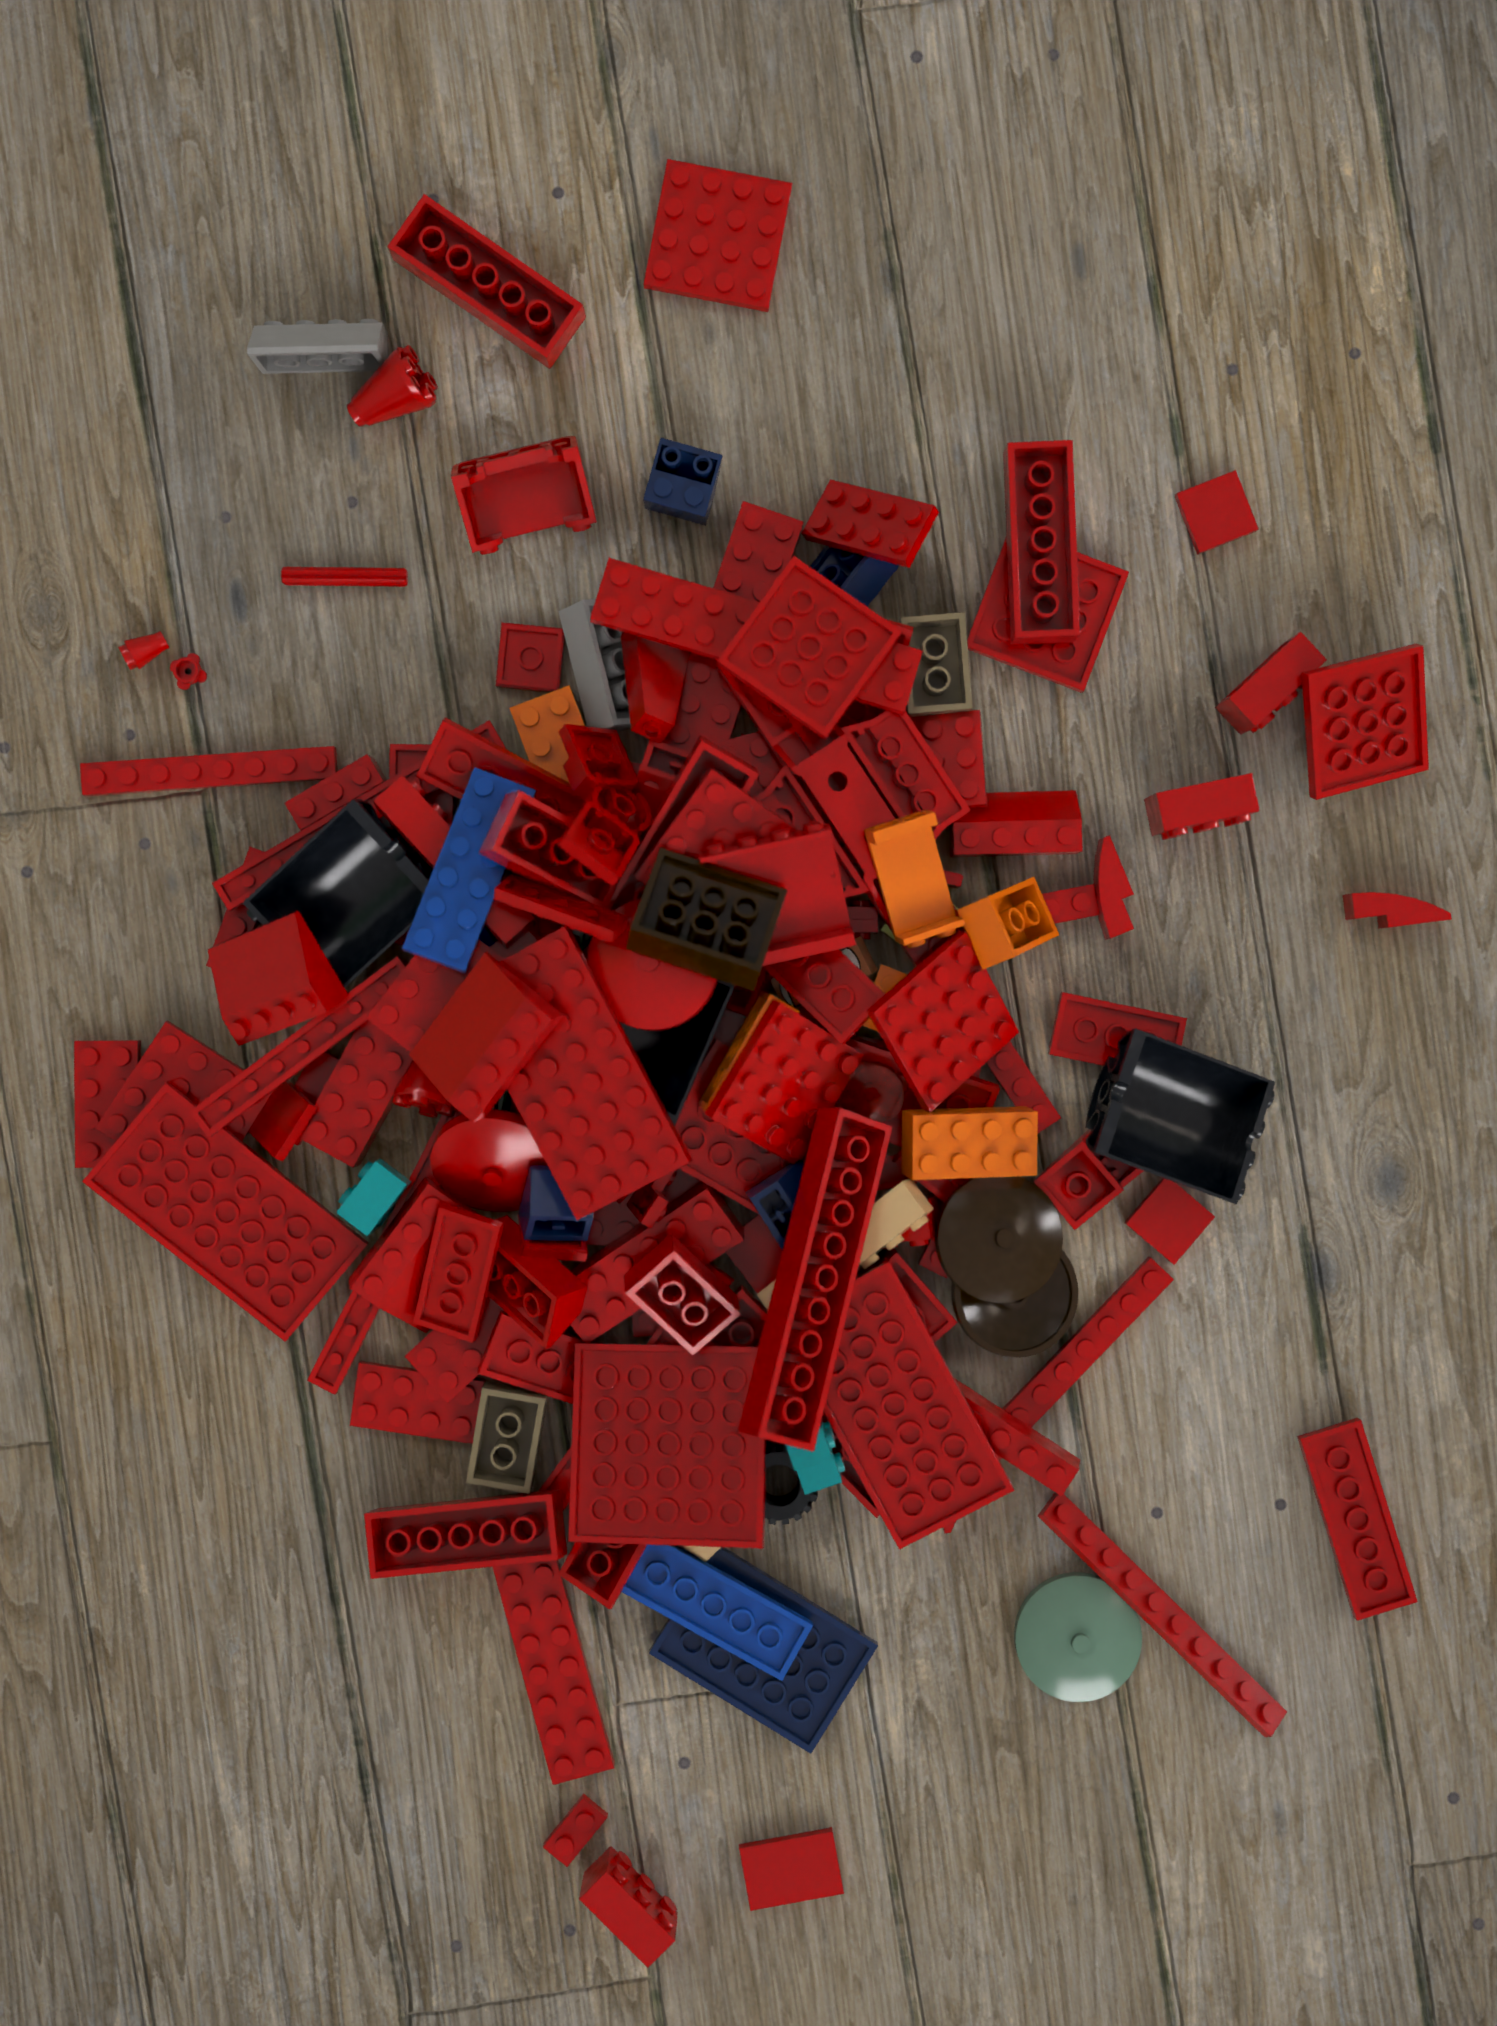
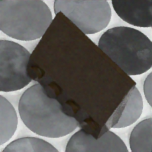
(706, 919)

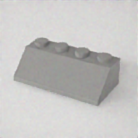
(318, 347)
(597, 667)

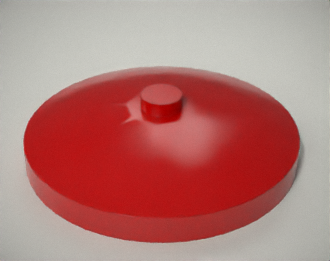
(645, 989)
(485, 1160)

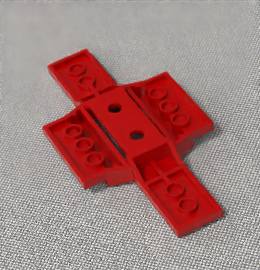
(887, 778)

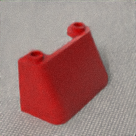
(522, 492)

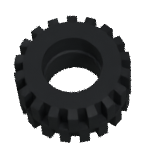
(789, 1505)

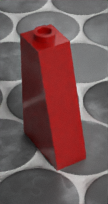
(653, 684)

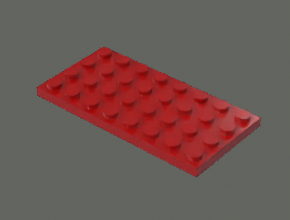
(587, 1088)
(225, 1212)
(907, 1416)

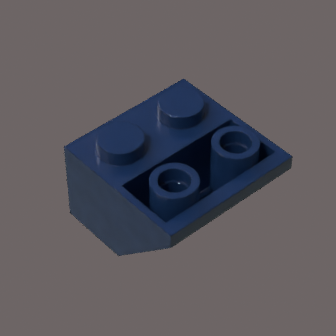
(682, 481)
(776, 1198)
(546, 1213)

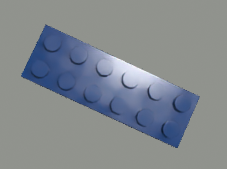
(462, 879)
(718, 1608)

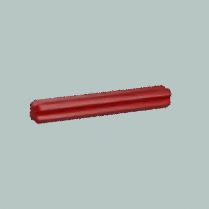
(344, 576)

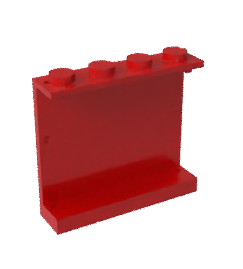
(805, 864)

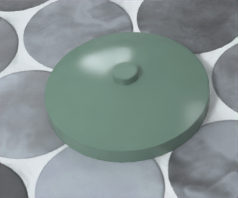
(1077, 1637)

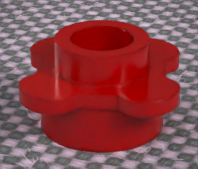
(179, 669)

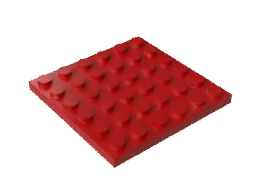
(663, 1449)

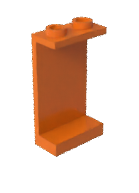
(912, 879)

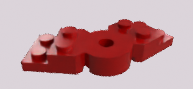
(611, 816)

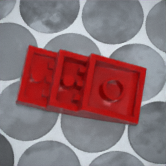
(1083, 1181)

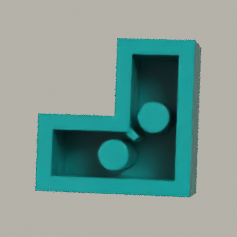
(374, 1197)
(821, 1467)

